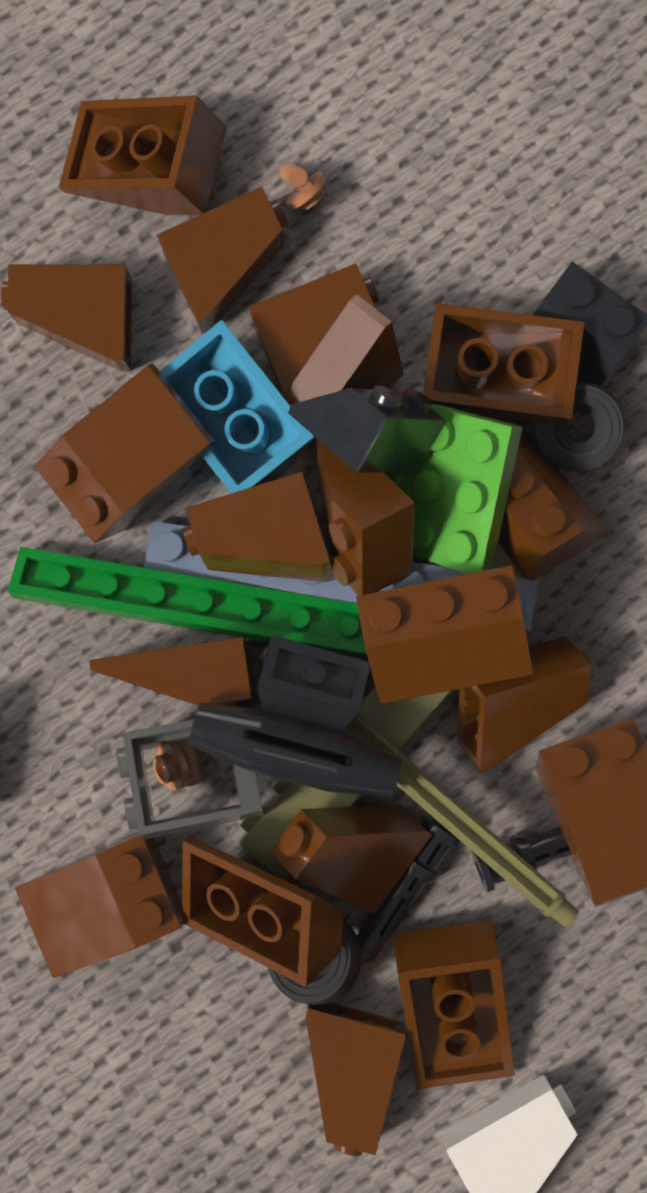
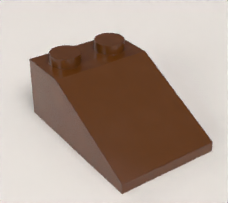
(145, 153)
(503, 364)
(124, 454)
(365, 524)
(193, 673)
(602, 806)
(102, 905)
(454, 1004)

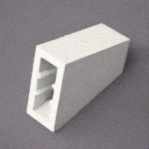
(513, 1140)

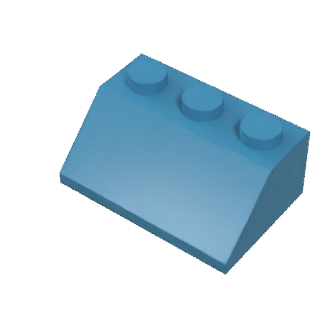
(238, 410)

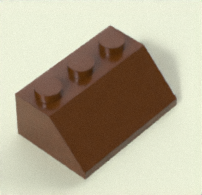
(544, 514)
(445, 635)
(258, 913)

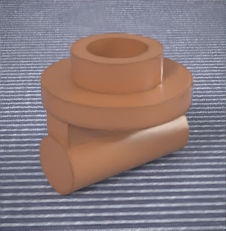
(307, 189)
(178, 766)

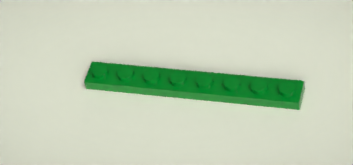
(186, 601)

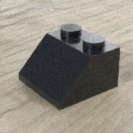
(608, 320)
(373, 427)

